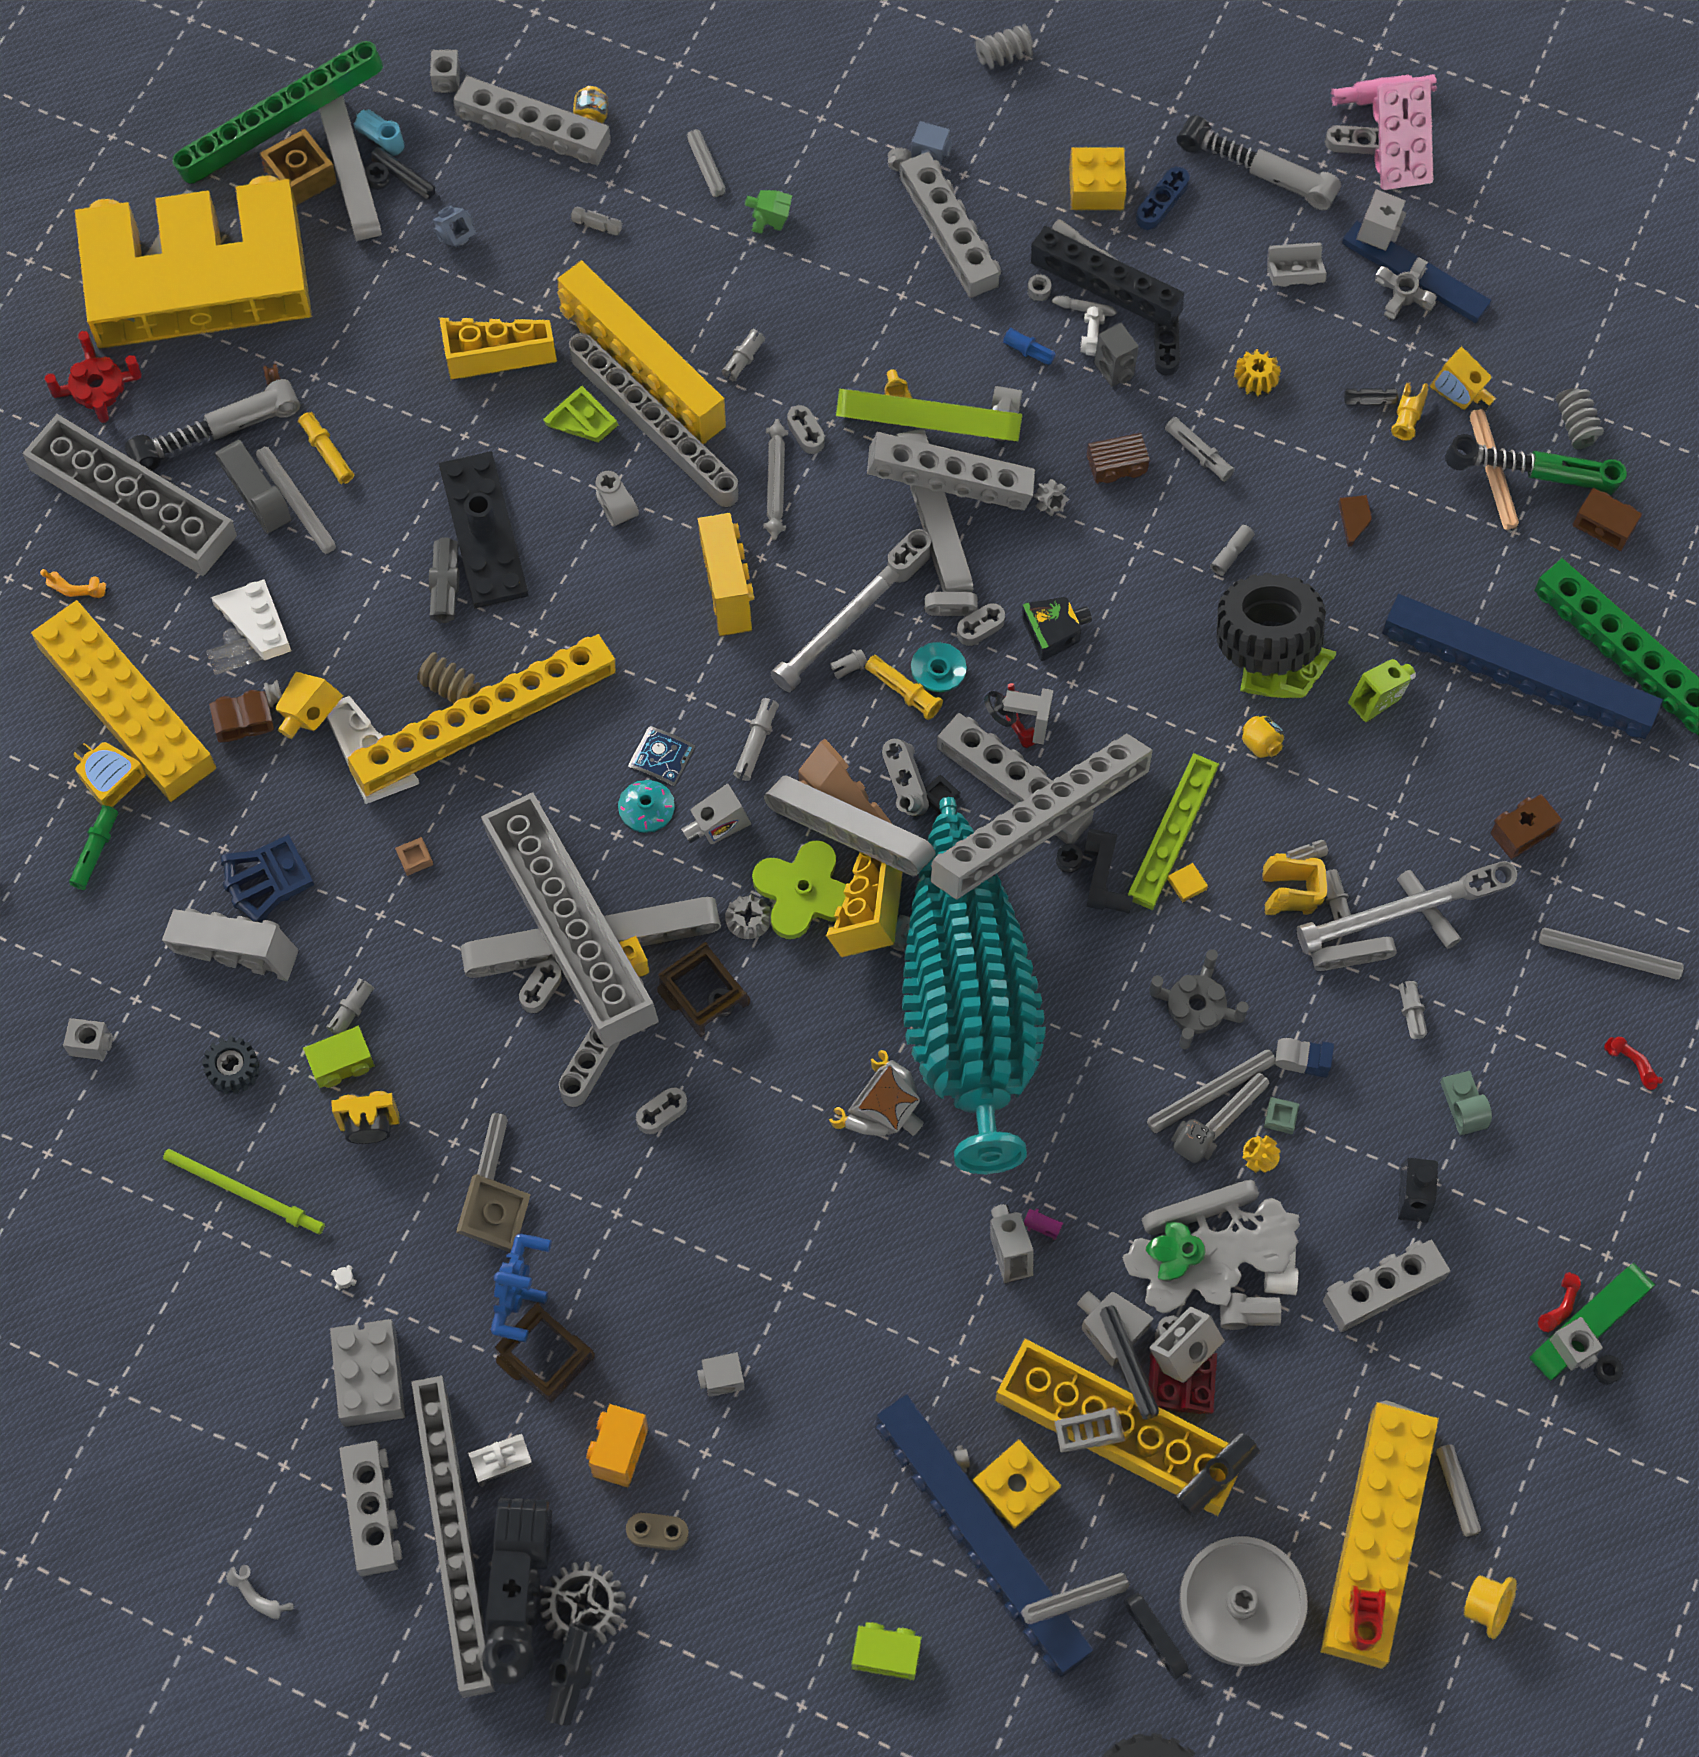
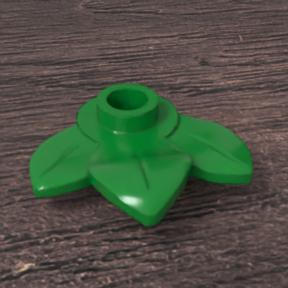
(1171, 1251)

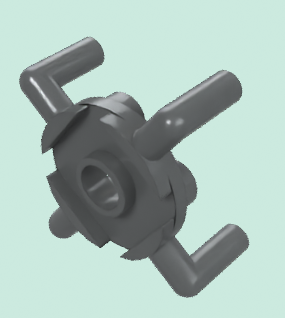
(1198, 987)

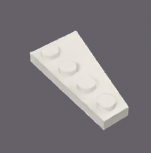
(355, 731)

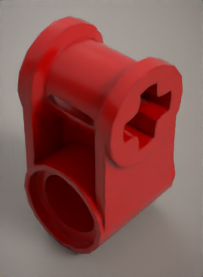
(1366, 1611)

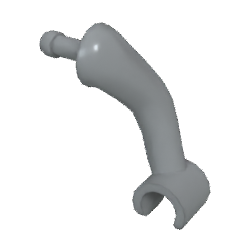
(265, 1606)

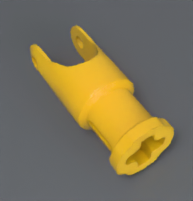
(1409, 413)

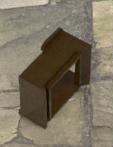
(676, 1000)
(564, 1376)

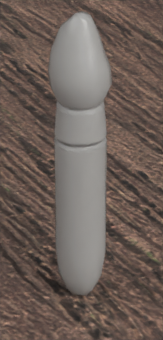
(1080, 305)

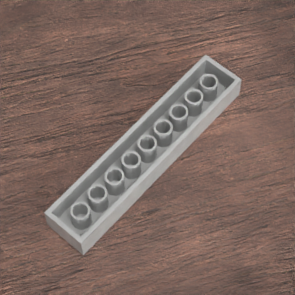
(570, 920)

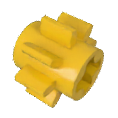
(1261, 1154)

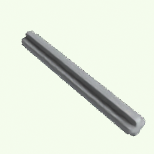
(296, 500)
(1611, 953)
(1211, 1091)

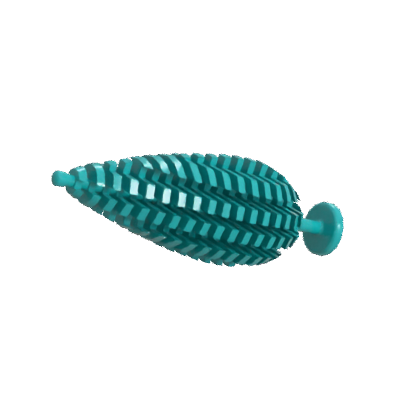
(971, 1002)

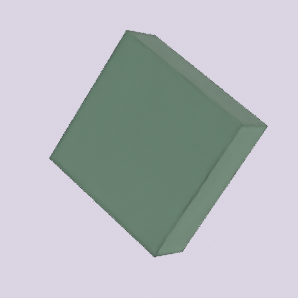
(1281, 1115)

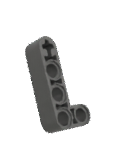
(260, 497)

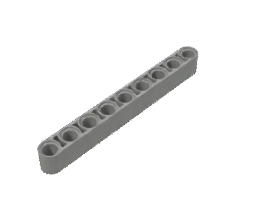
(656, 430)
(649, 925)

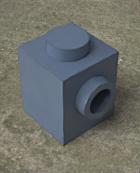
(931, 139)

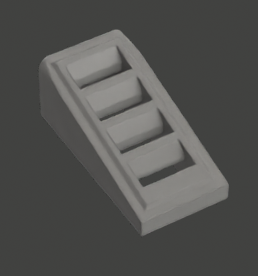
(1091, 1441)

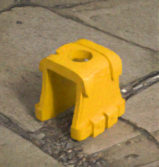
(1286, 869)

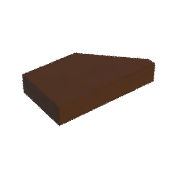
(1355, 516)

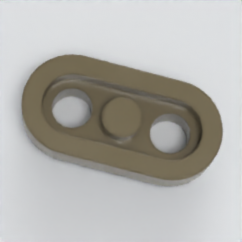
(656, 1531)

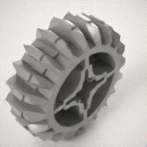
(570, 1599)

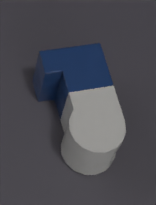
(1304, 1056)

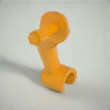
(59, 584)

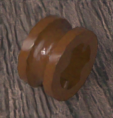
(271, 374)

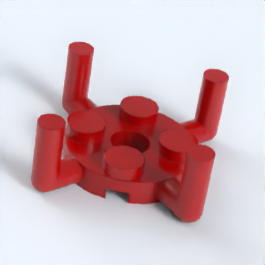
(93, 369)

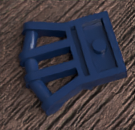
(283, 868)

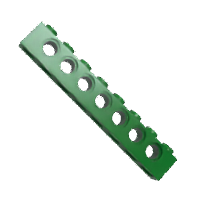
(1626, 633)

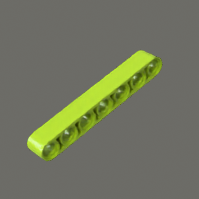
(929, 415)

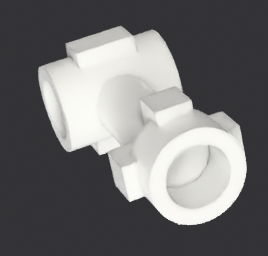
(1094, 317)

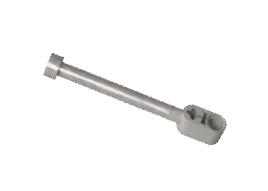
(787, 674)
(1312, 936)

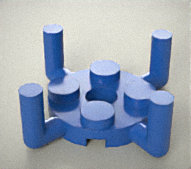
(514, 1285)

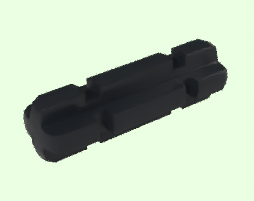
(1370, 396)

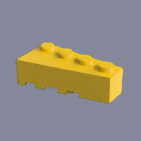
(495, 346)
(726, 573)
(869, 909)

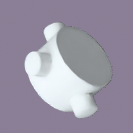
(343, 1277)

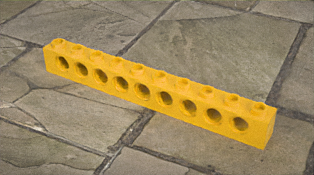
(474, 726)

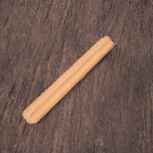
(1496, 476)

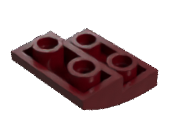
(1192, 1396)

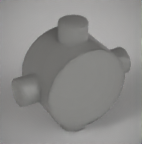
(962, 1458)

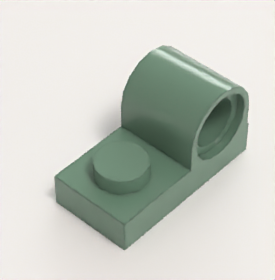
(1467, 1107)

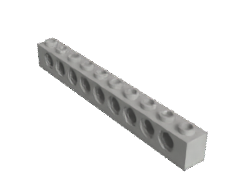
(1040, 816)
(452, 1535)

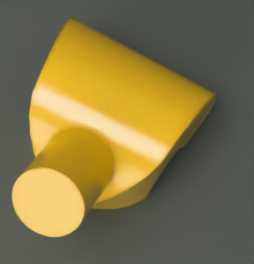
(896, 385)

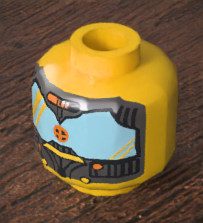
(591, 104)
(1263, 736)

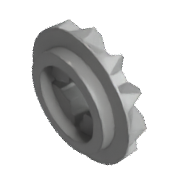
(757, 925)

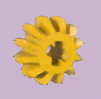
(1257, 372)

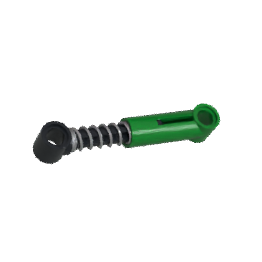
(1538, 465)

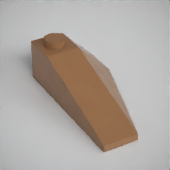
(828, 773)

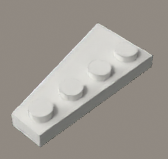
(254, 617)

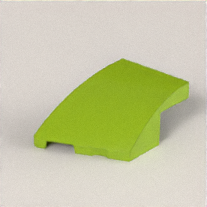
(1290, 685)

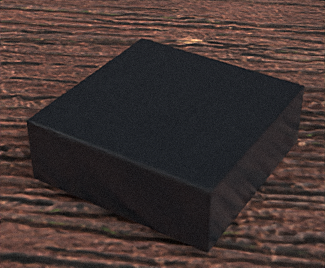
(939, 789)

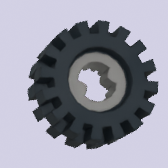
(241, 1073)

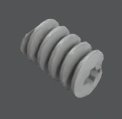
(1004, 46)
(1579, 417)

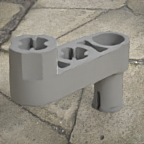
(915, 791)

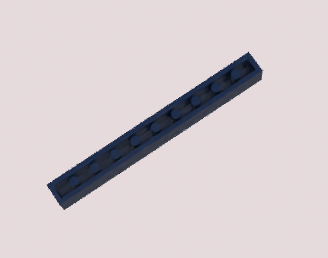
(1522, 666)
(980, 1532)

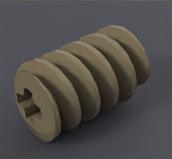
(445, 680)

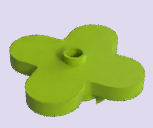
(783, 882)

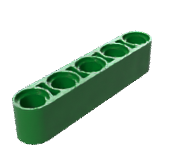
(1598, 1315)

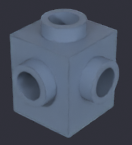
(461, 229)

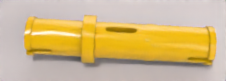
(320, 439)

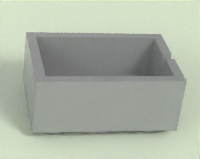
(367, 1373)

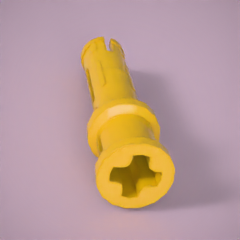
(913, 693)

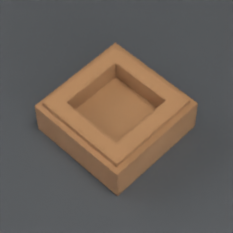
(414, 856)

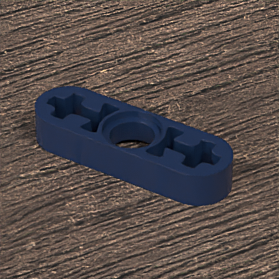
(1162, 187)

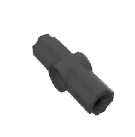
(444, 580)

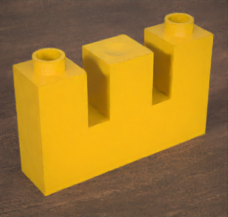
(195, 280)

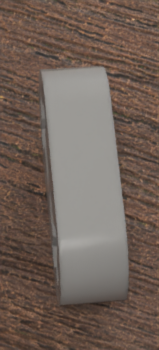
(801, 432)
(951, 603)
(982, 627)
(545, 990)
(665, 1116)

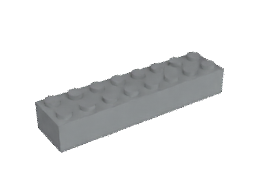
(130, 494)

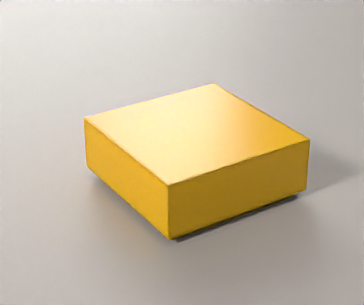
(1187, 882)

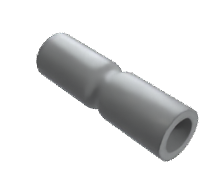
(1231, 551)

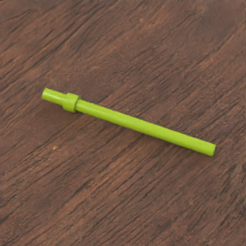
(294, 1215)

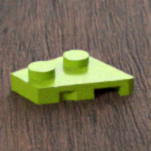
(582, 417)

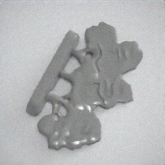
(1264, 1248)

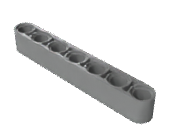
(350, 170)
(939, 524)
(850, 825)

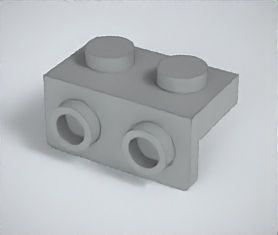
(1296, 264)

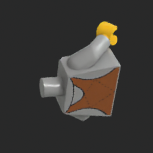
(884, 1102)

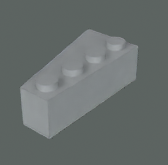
(231, 941)

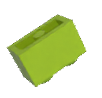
(339, 1057)
(886, 1651)

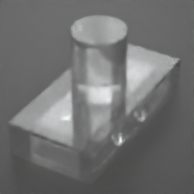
(233, 654)

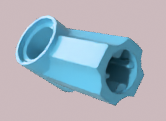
(382, 132)

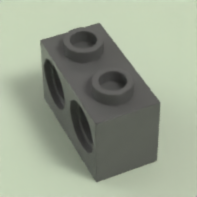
(1116, 355)

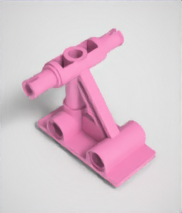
(1404, 123)

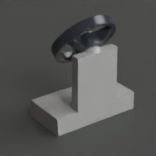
(1022, 703)

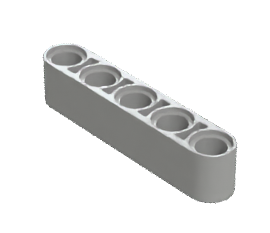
(585, 1077)

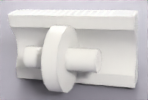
(500, 1458)

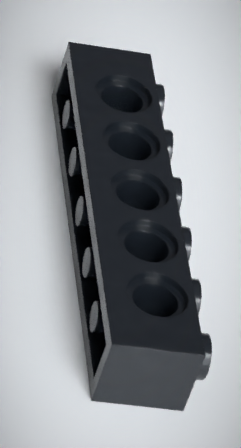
(1106, 277)

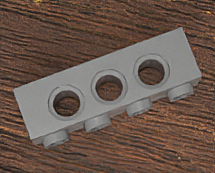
(1348, 1312)
(355, 1461)

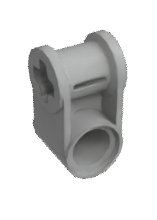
(614, 498)

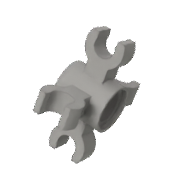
(1388, 279)

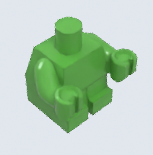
(769, 209)

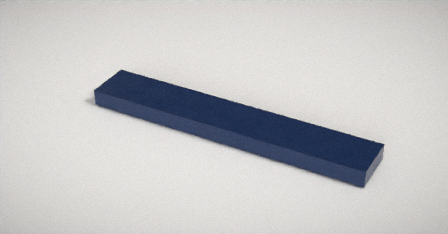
(1446, 288)

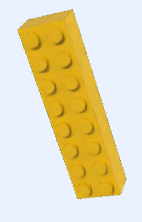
(641, 351)
(124, 700)
(1157, 1449)
(1381, 1526)

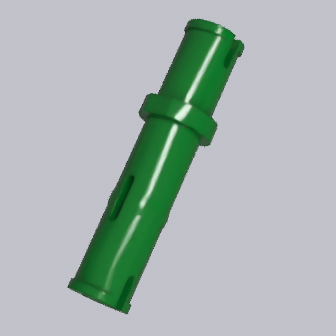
(98, 836)

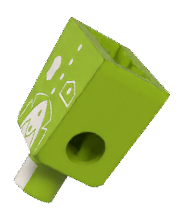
(1389, 684)

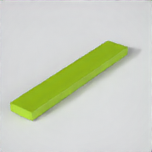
(1173, 831)

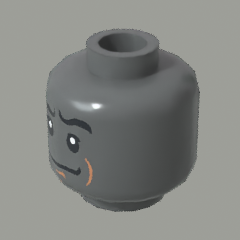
(1194, 1141)

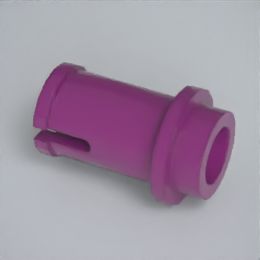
(1042, 1223)

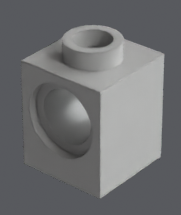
(445, 70)
(79, 1030)
(1578, 1332)
(721, 1375)

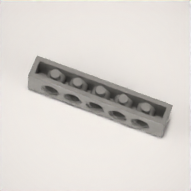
(549, 128)
(974, 278)
(950, 471)
(997, 776)

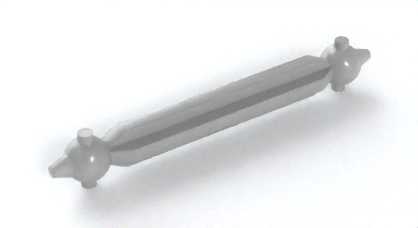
(775, 479)

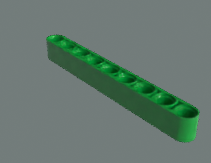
(278, 112)

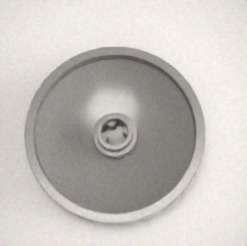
(1243, 1601)

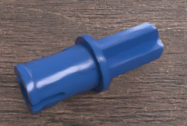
(1028, 346)

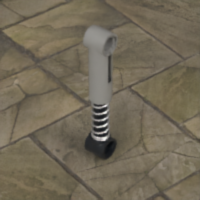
(1317, 188)
(276, 400)

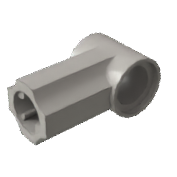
(1006, 400)
(1250, 1311)

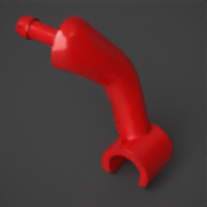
(1025, 735)
(1616, 1045)
(1550, 1320)

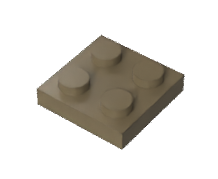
(493, 1212)

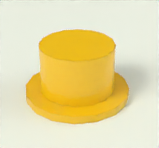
(1490, 1603)

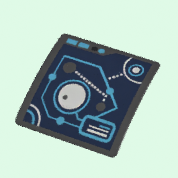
(662, 755)

